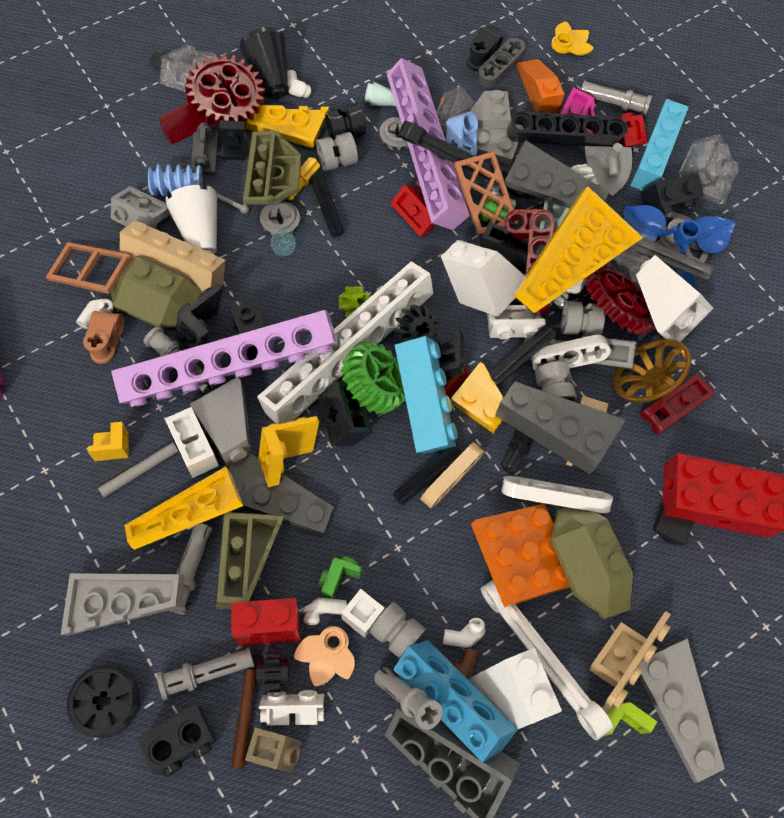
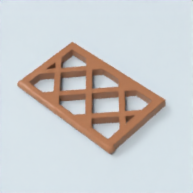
(467, 184)

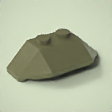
(271, 169)
(152, 293)
(592, 561)

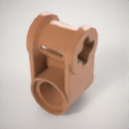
(103, 335)

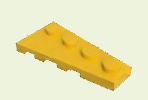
(192, 506)

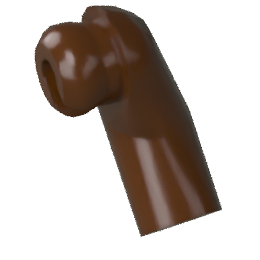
(467, 662)

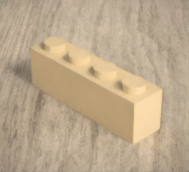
(196, 265)

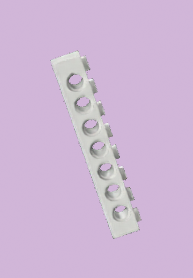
(370, 322)

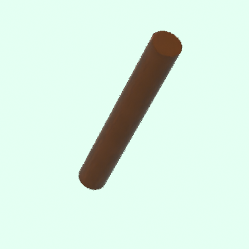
(244, 719)

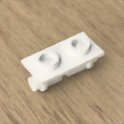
(306, 706)

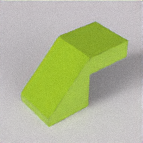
(632, 716)

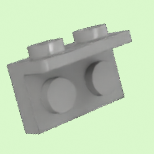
(136, 205)

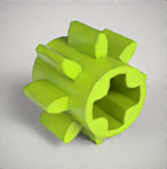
(352, 299)

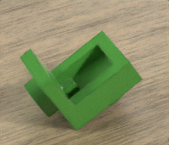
(331, 579)

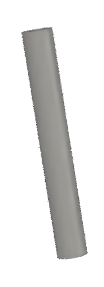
(138, 469)

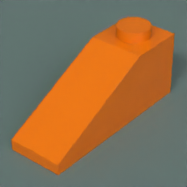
(541, 86)

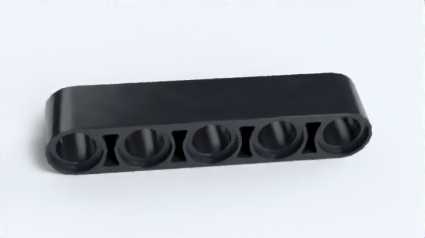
(575, 123)

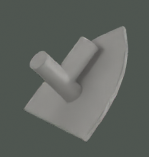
(610, 165)

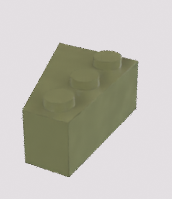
(243, 554)

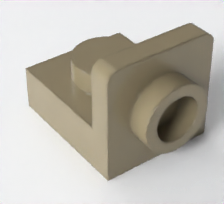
(273, 750)

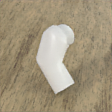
(322, 606)
(467, 636)

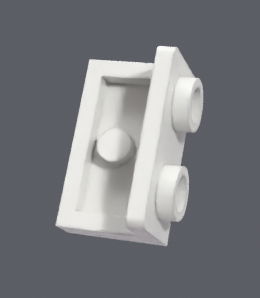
(514, 322)

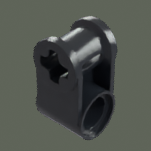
(483, 47)

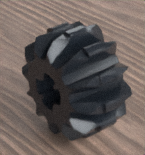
(416, 316)

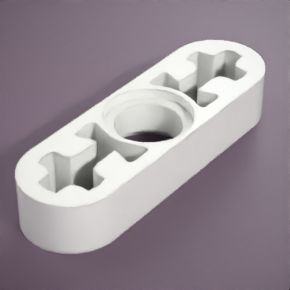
(587, 343)

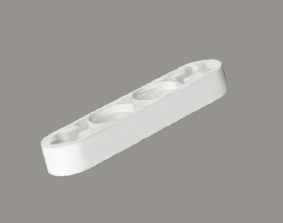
(557, 494)

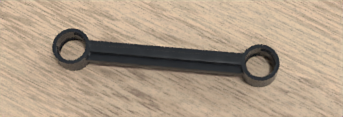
(419, 136)

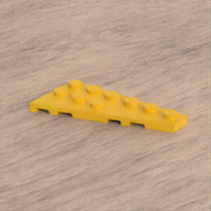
(580, 245)

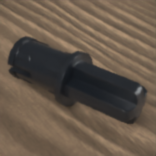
(514, 455)

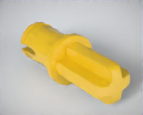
(306, 171)

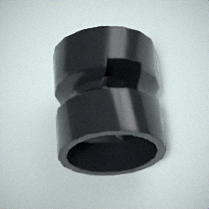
(344, 121)

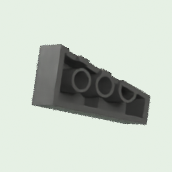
(560, 424)
(452, 765)

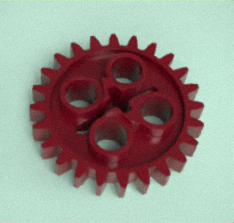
(242, 82)
(620, 299)

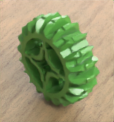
(373, 377)

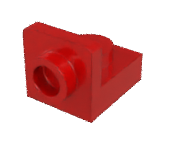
(636, 130)

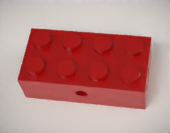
(724, 495)

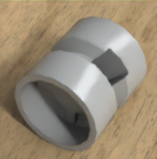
(345, 151)
(582, 319)
(556, 380)
(397, 630)

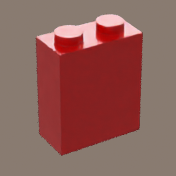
(266, 622)

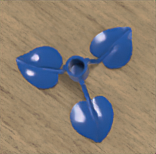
(709, 231)

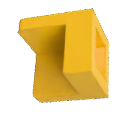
(110, 444)

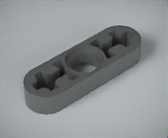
(499, 71)

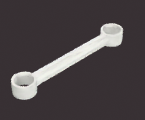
(588, 712)

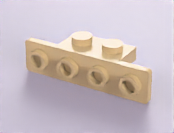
(622, 656)

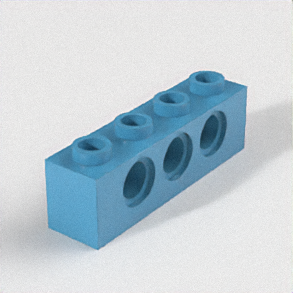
(462, 704)

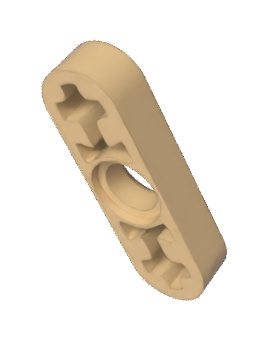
(452, 475)

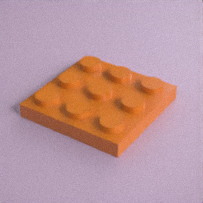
(520, 554)

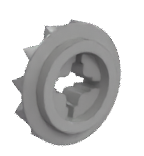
(387, 133)
(289, 213)

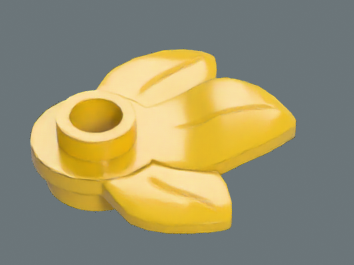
(570, 40)

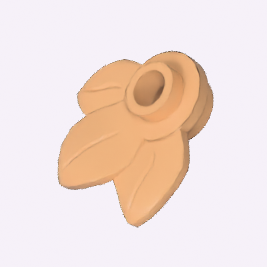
(326, 660)

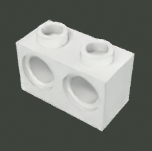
(191, 442)

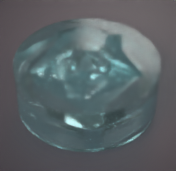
(283, 243)

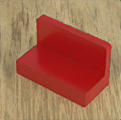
(412, 207)

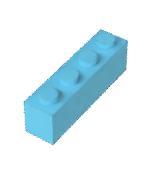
(659, 145)
(425, 395)

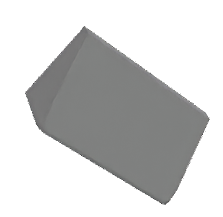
(621, 353)

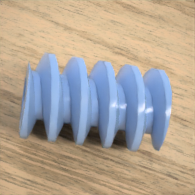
(168, 180)

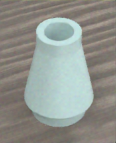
(379, 95)

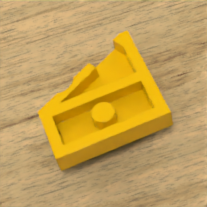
(479, 398)

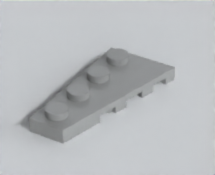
(115, 598)
(680, 703)

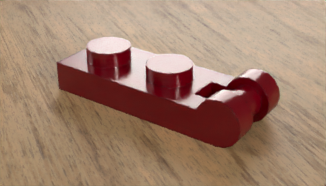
(678, 404)

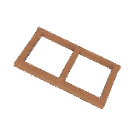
(80, 281)

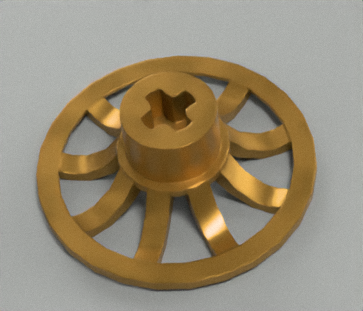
(657, 376)

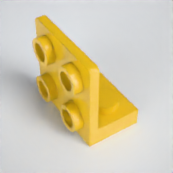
(285, 441)

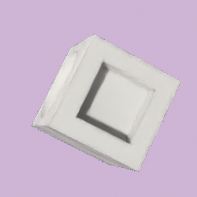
(362, 613)

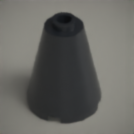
(267, 54)

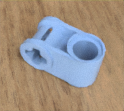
(463, 132)

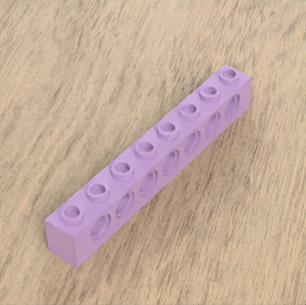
(435, 173)
(130, 379)

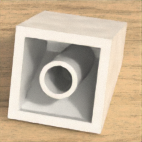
(481, 277)
(671, 300)
(519, 689)

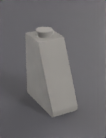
(225, 420)

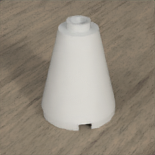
(195, 215)

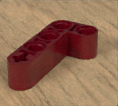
(536, 236)

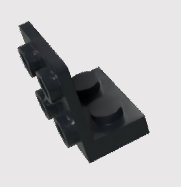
(191, 318)

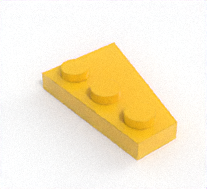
(294, 125)

